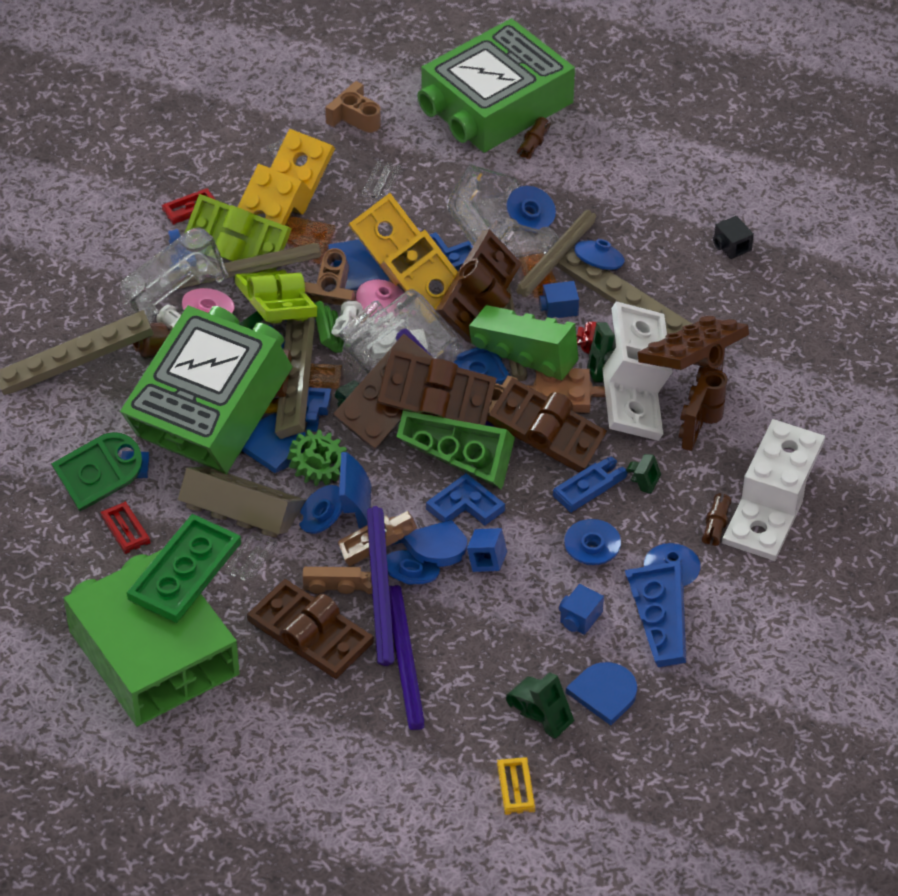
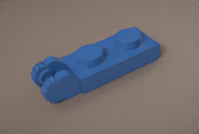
(589, 484)

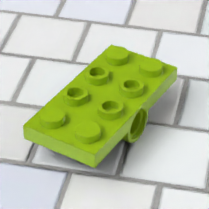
(237, 231)
(277, 295)

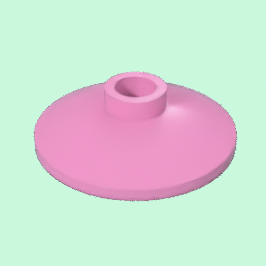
(378, 290)
(206, 298)

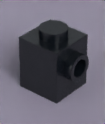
(733, 237)

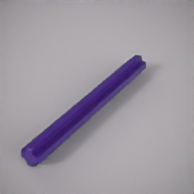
(380, 586)
(405, 660)

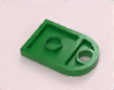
(97, 470)

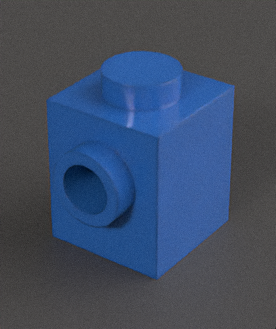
(559, 300)
(487, 550)
(581, 609)

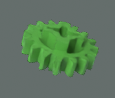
(316, 458)

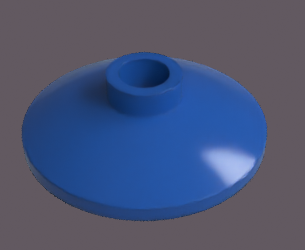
(532, 200)
(599, 254)
(321, 509)
(595, 533)
(688, 559)
(409, 570)

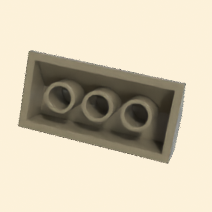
(240, 500)

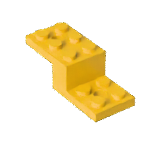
(284, 185)
(406, 254)

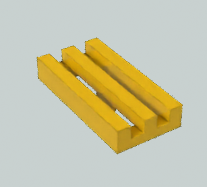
(518, 807)

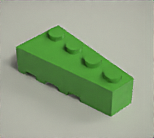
(526, 340)
(460, 444)

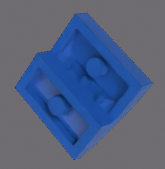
(361, 264)
(267, 447)
(354, 489)

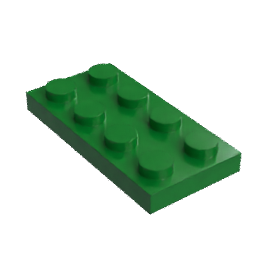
(184, 568)

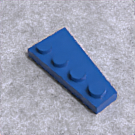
(660, 604)

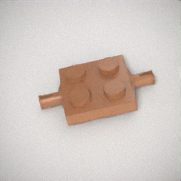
(574, 386)

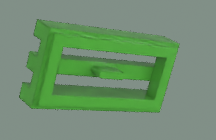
(325, 322)

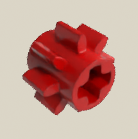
(585, 336)

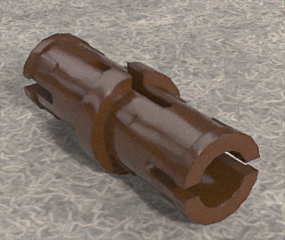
(533, 138)
(716, 519)

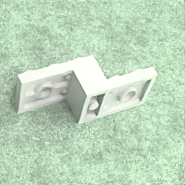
(634, 383)
(773, 489)

